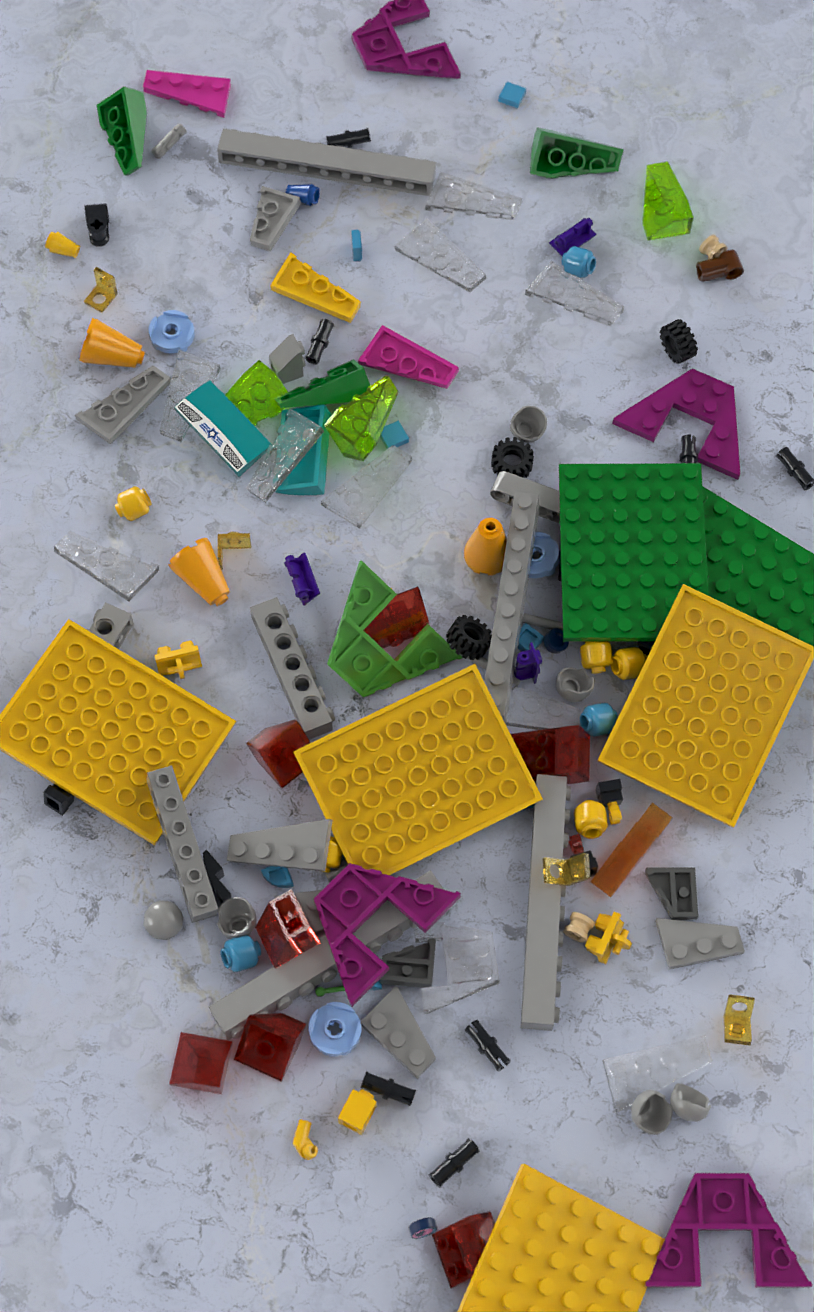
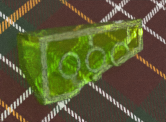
(665, 204)
(256, 393)
(361, 422)

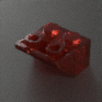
(286, 929)
(462, 1246)

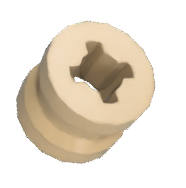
(712, 247)
(579, 927)

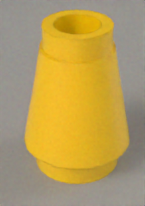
(61, 245)

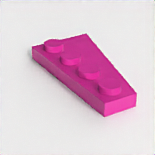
(201, 91)
(402, 357)

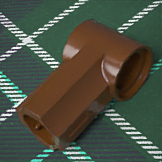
(726, 265)

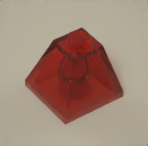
(275, 748)
(270, 1043)
(201, 1063)

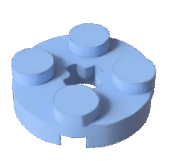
(171, 343)
(549, 557)
(328, 1015)

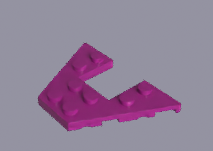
(383, 51)
(701, 398)
(352, 900)
(725, 1204)

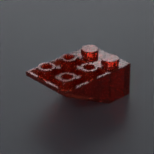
(556, 752)

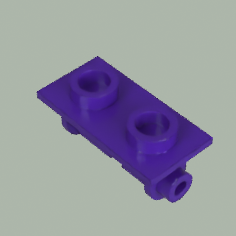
(574, 236)
(303, 577)
(528, 664)

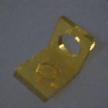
(105, 286)
(232, 540)
(571, 870)
(738, 1023)

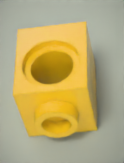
(357, 1111)

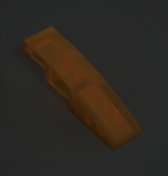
(631, 850)

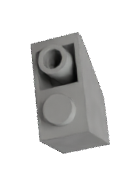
(288, 360)

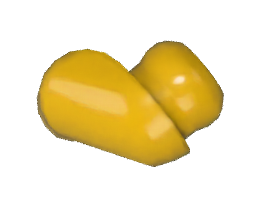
(302, 1142)

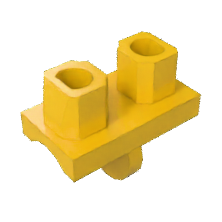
(179, 660)
(611, 940)

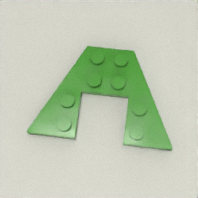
(361, 659)

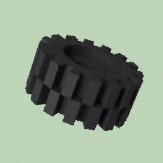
(678, 341)
(515, 448)
(469, 637)

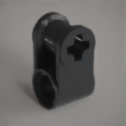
(97, 223)

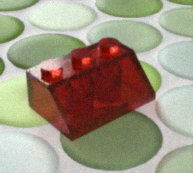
(399, 619)

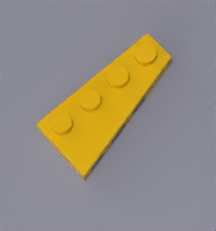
(306, 286)

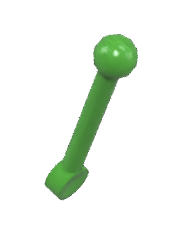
(320, 991)

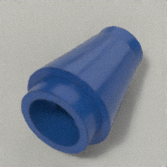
(307, 192)

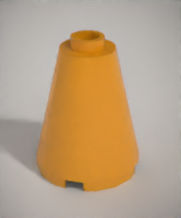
(110, 347)
(486, 547)
(201, 571)

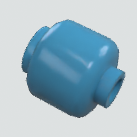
(579, 262)
(598, 719)
(240, 953)

